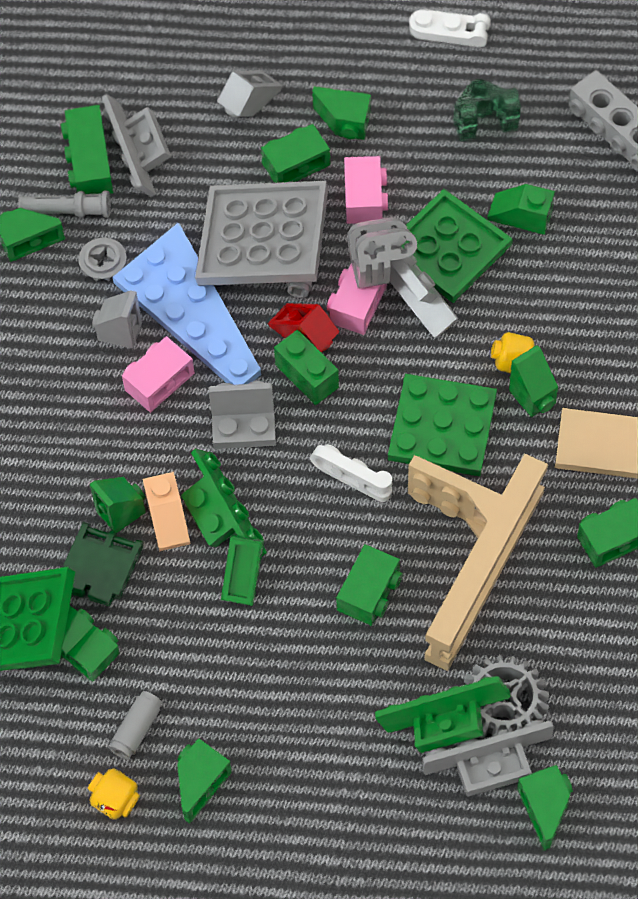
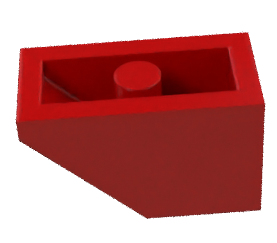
(309, 320)

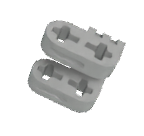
(376, 248)

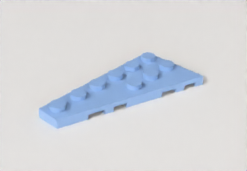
(189, 312)

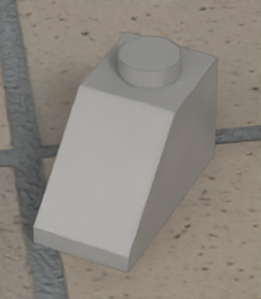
(248, 93)
(118, 320)

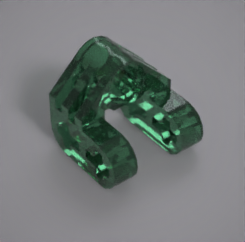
(495, 99)

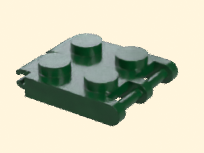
(101, 564)

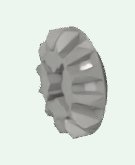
(97, 249)

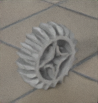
(520, 681)

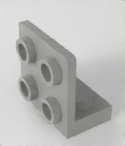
(242, 415)

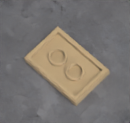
(598, 443)

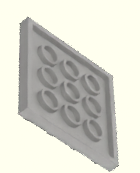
(262, 233)

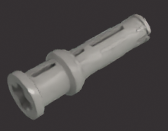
(79, 204)

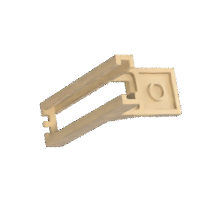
(497, 526)

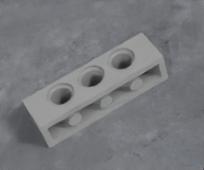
(616, 110)

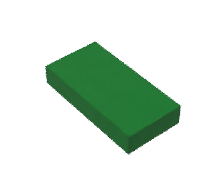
(242, 570)

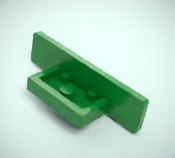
(215, 505)
(444, 716)

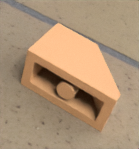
(166, 511)

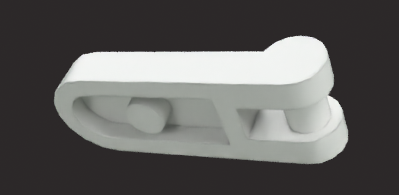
(450, 27)
(353, 472)

